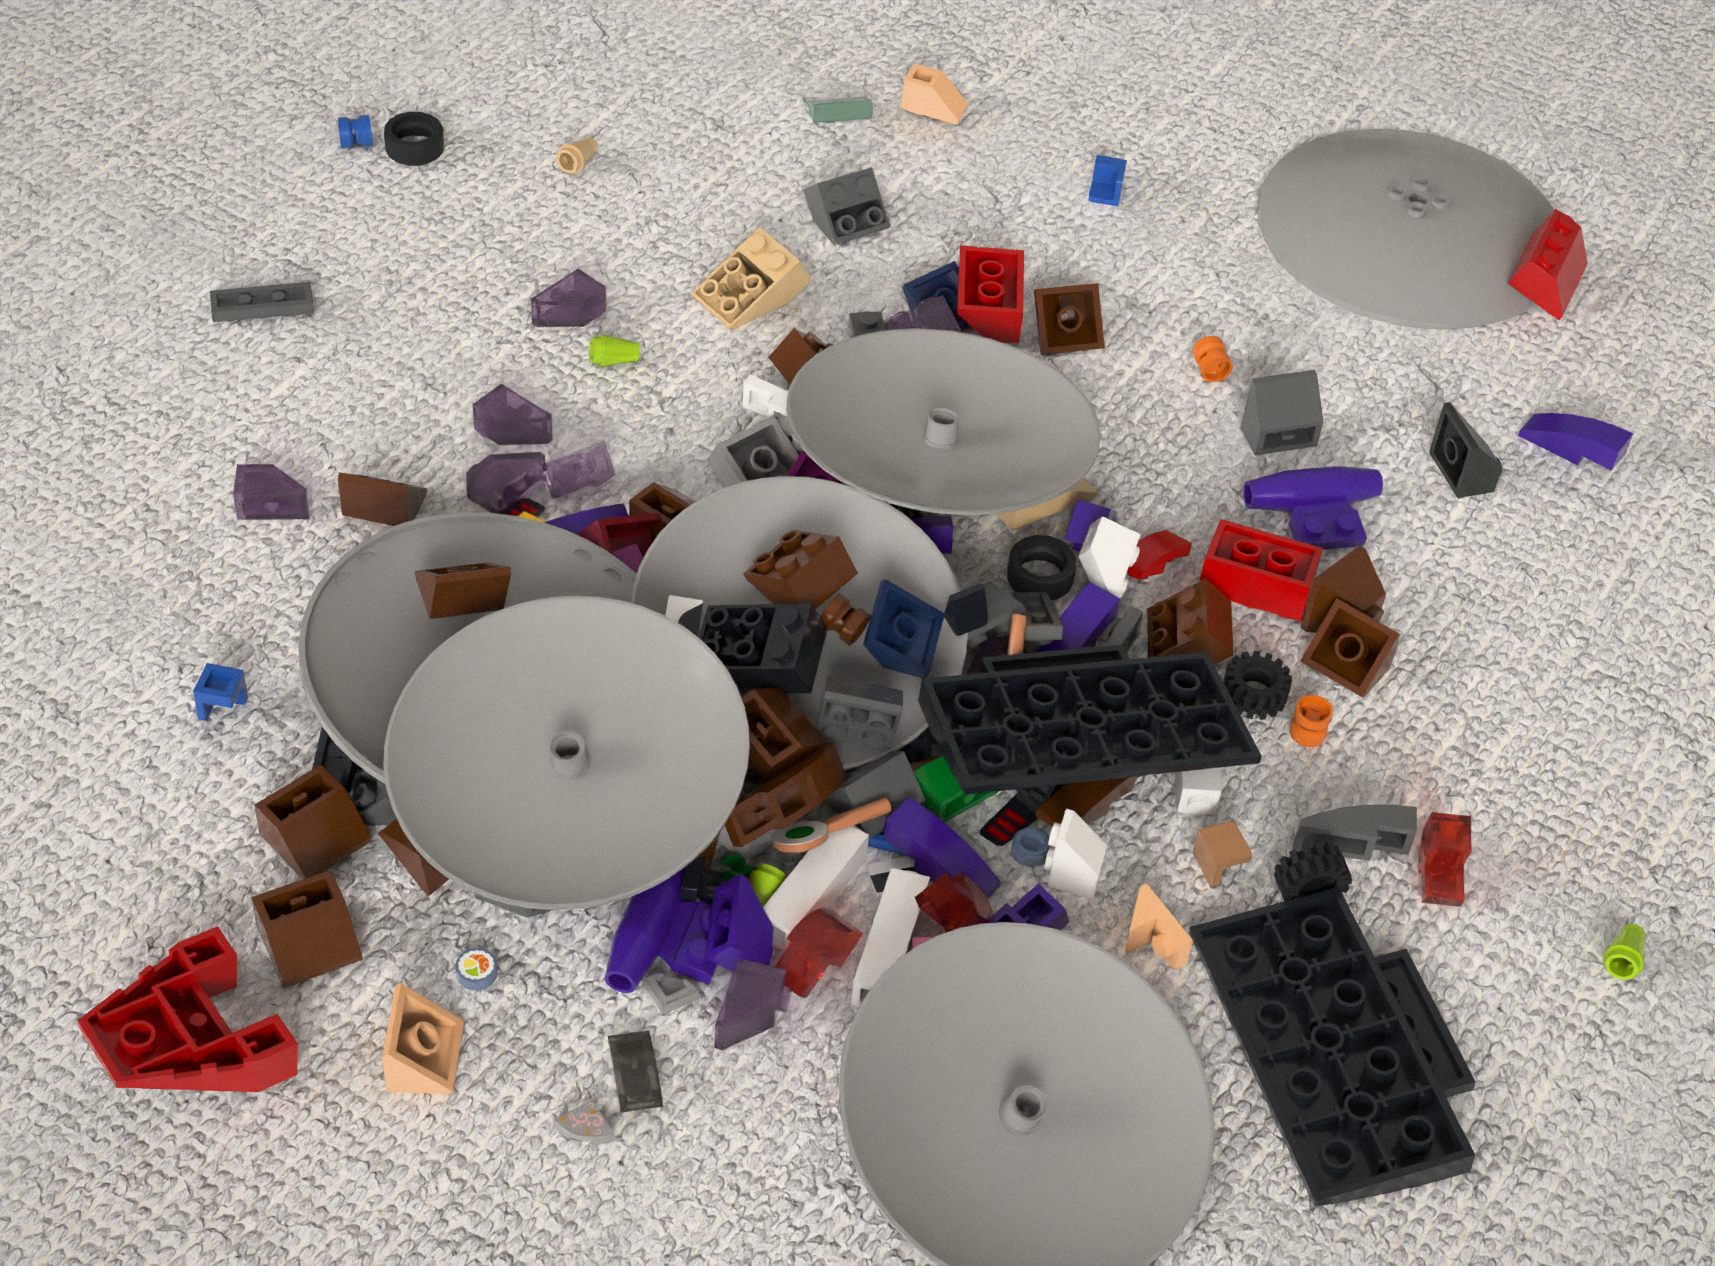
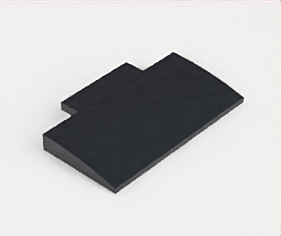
(1083, 718)
(1340, 1047)

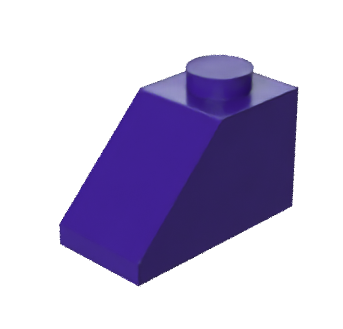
(1082, 517)
(738, 926)

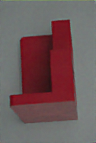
(622, 532)

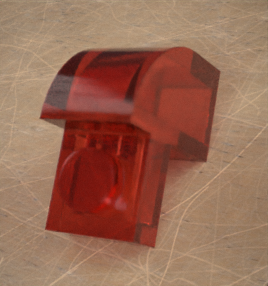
(1442, 858)
(955, 902)
(816, 942)

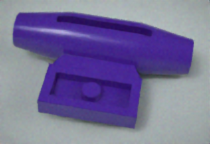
(1318, 502)
(664, 927)

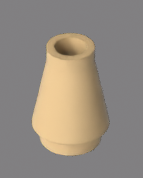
(575, 155)

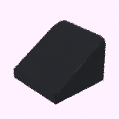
(967, 610)

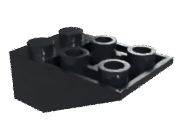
(767, 644)

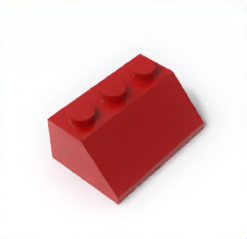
(1552, 264)
(992, 291)
(1261, 569)

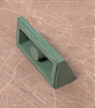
(840, 109)

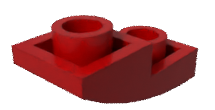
(1156, 551)

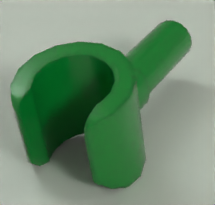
(737, 865)

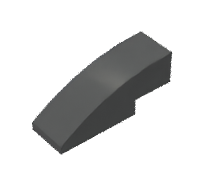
(1361, 829)

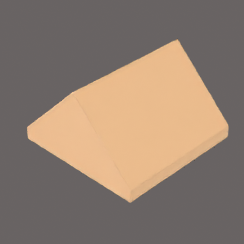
(421, 1045)

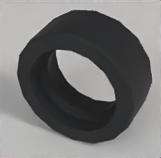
(411, 152)
(1042, 549)

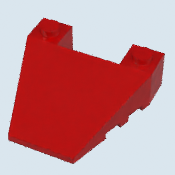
(173, 1037)

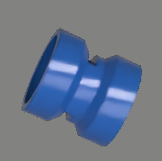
(362, 131)

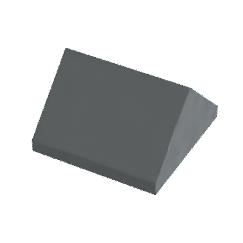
(884, 777)

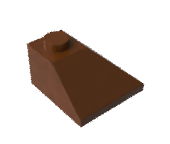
(1069, 319)
(1351, 581)

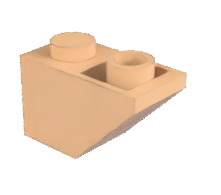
(932, 94)

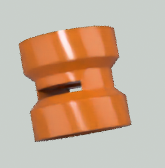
(1212, 359)
(1311, 720)

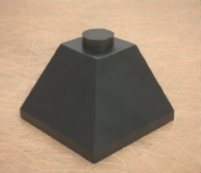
(1463, 455)

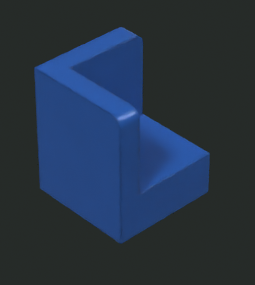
(1107, 180)
(219, 687)

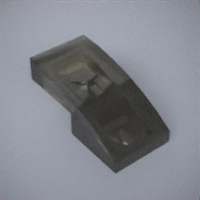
(635, 1071)

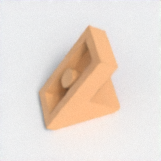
(1157, 925)

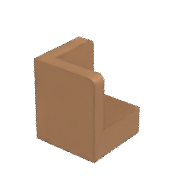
(1220, 848)

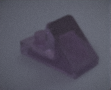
(578, 470)

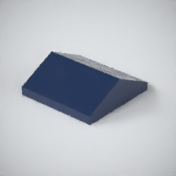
(935, 284)
(903, 631)

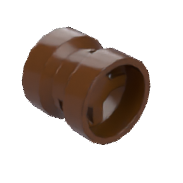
(845, 619)

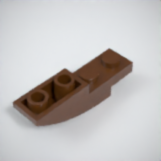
(787, 796)

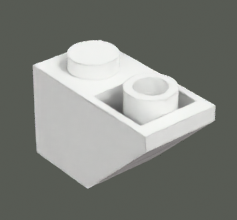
(1108, 554)
(1077, 856)

